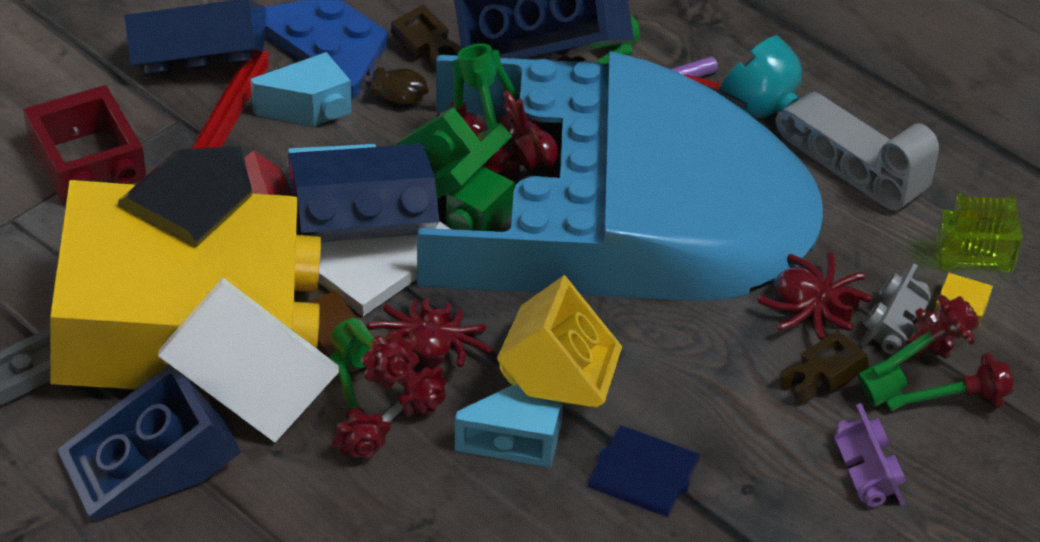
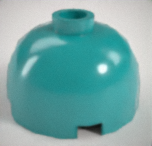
(767, 79)

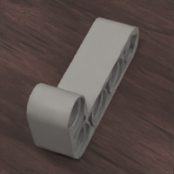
(881, 168)

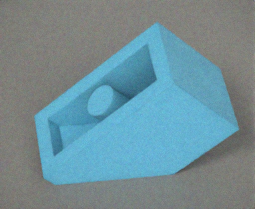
(303, 92)
(510, 427)

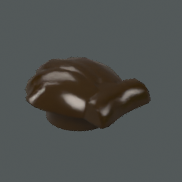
(398, 86)

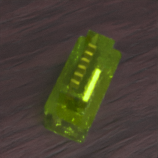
(979, 233)

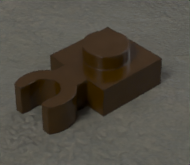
(424, 33)
(825, 363)

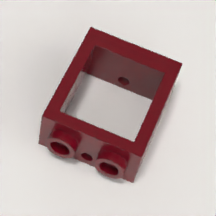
(79, 117)

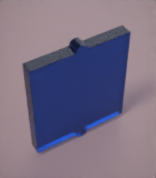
(644, 470)

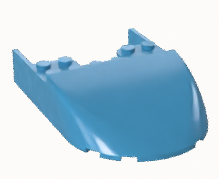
(654, 192)

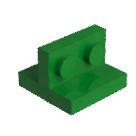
(454, 148)

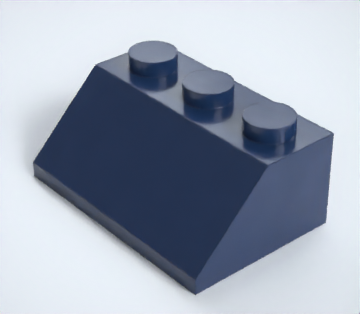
(195, 35)
(363, 192)

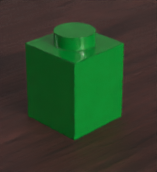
(480, 202)

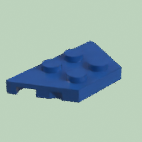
(332, 27)

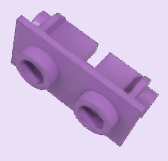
(877, 475)

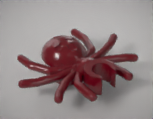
(532, 145)
(809, 295)
(433, 331)

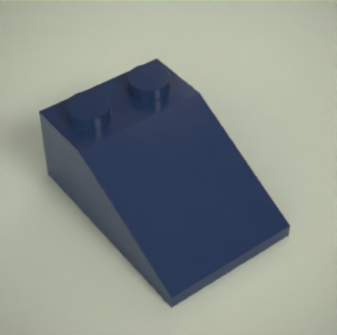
(148, 446)

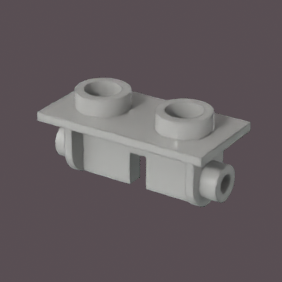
(889, 320)

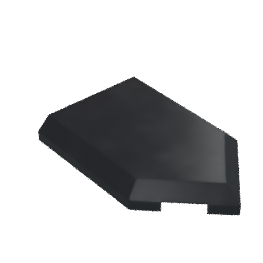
(192, 192)

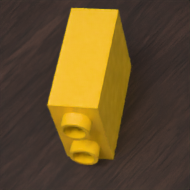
(133, 284)

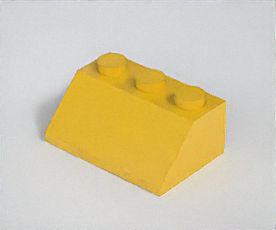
(560, 348)

